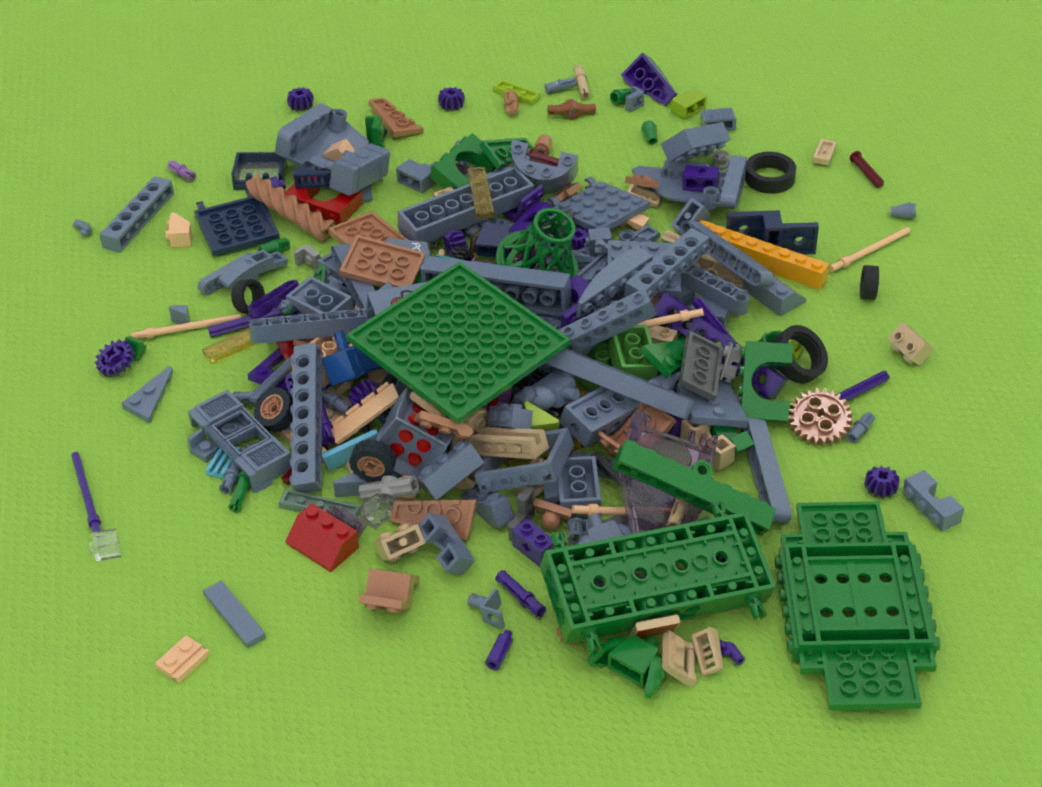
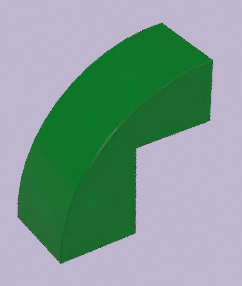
(742, 441)

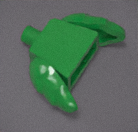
(632, 659)

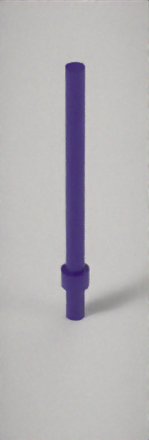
(93, 519)

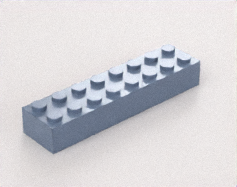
(456, 208)
(535, 289)

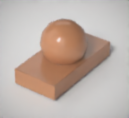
(552, 513)

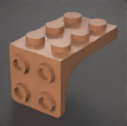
(659, 420)

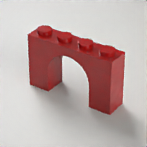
(337, 209)

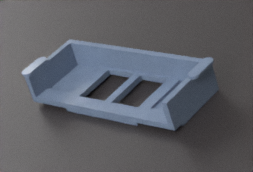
(259, 462)

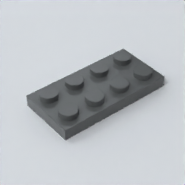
(701, 366)

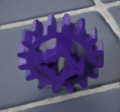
(115, 358)

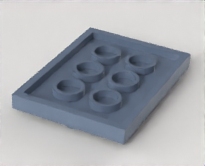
(721, 412)

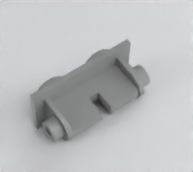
(730, 354)

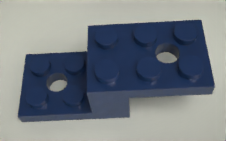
(769, 228)

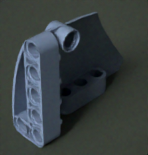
(312, 133)
(671, 183)

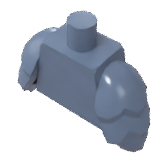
(549, 392)
(603, 530)

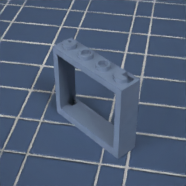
(493, 479)

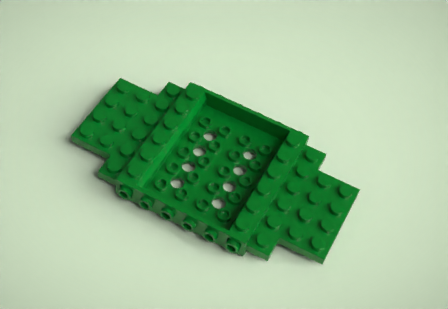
(862, 657)

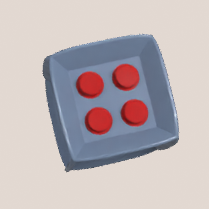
(412, 444)

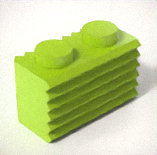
(689, 103)

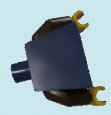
(486, 240)

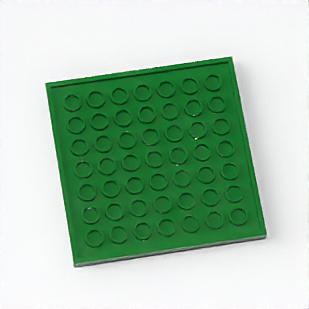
(458, 341)

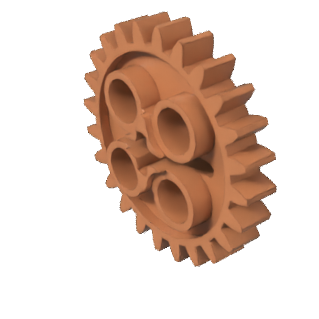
(820, 417)

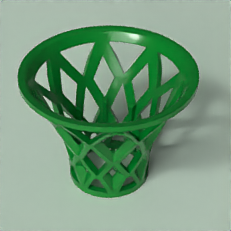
(537, 230)

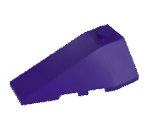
(650, 79)

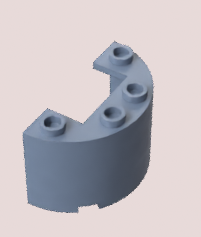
(549, 176)

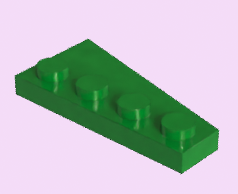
(500, 150)
(665, 355)

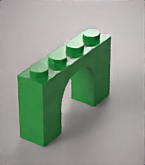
(445, 171)
(757, 356)

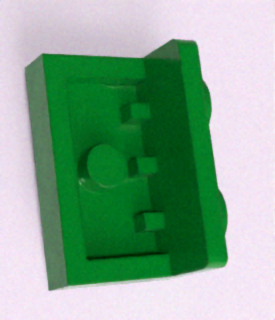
(375, 130)

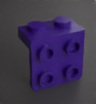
(533, 197)

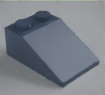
(319, 297)

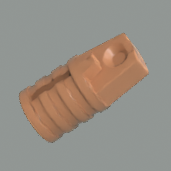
(512, 103)

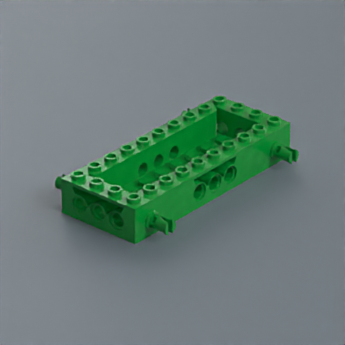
(700, 590)

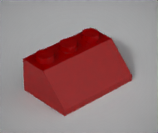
(322, 537)

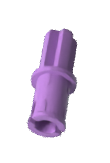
(181, 170)

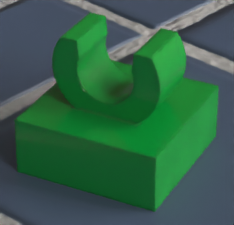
(137, 345)

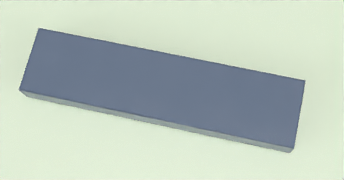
(234, 614)

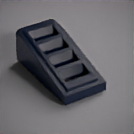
(299, 173)

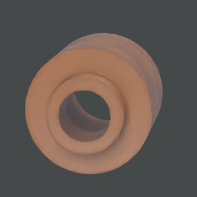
(543, 144)

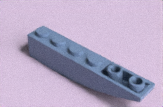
(612, 279)

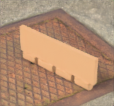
(360, 415)

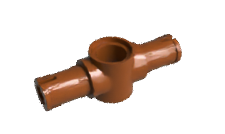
(577, 109)

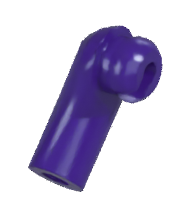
(730, 650)

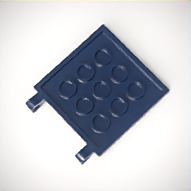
(235, 225)

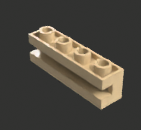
(509, 442)

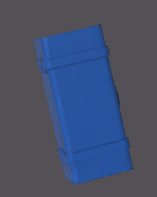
(347, 362)

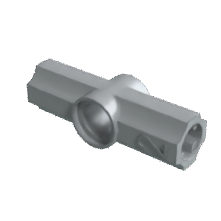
(389, 487)

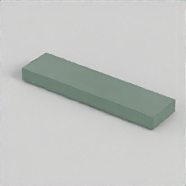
(298, 501)

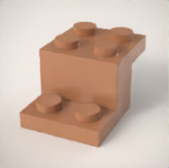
(388, 590)

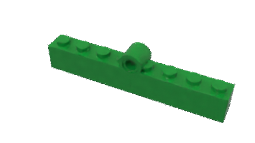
(690, 484)

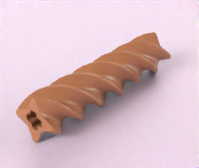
(289, 208)

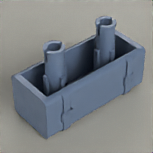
(358, 168)

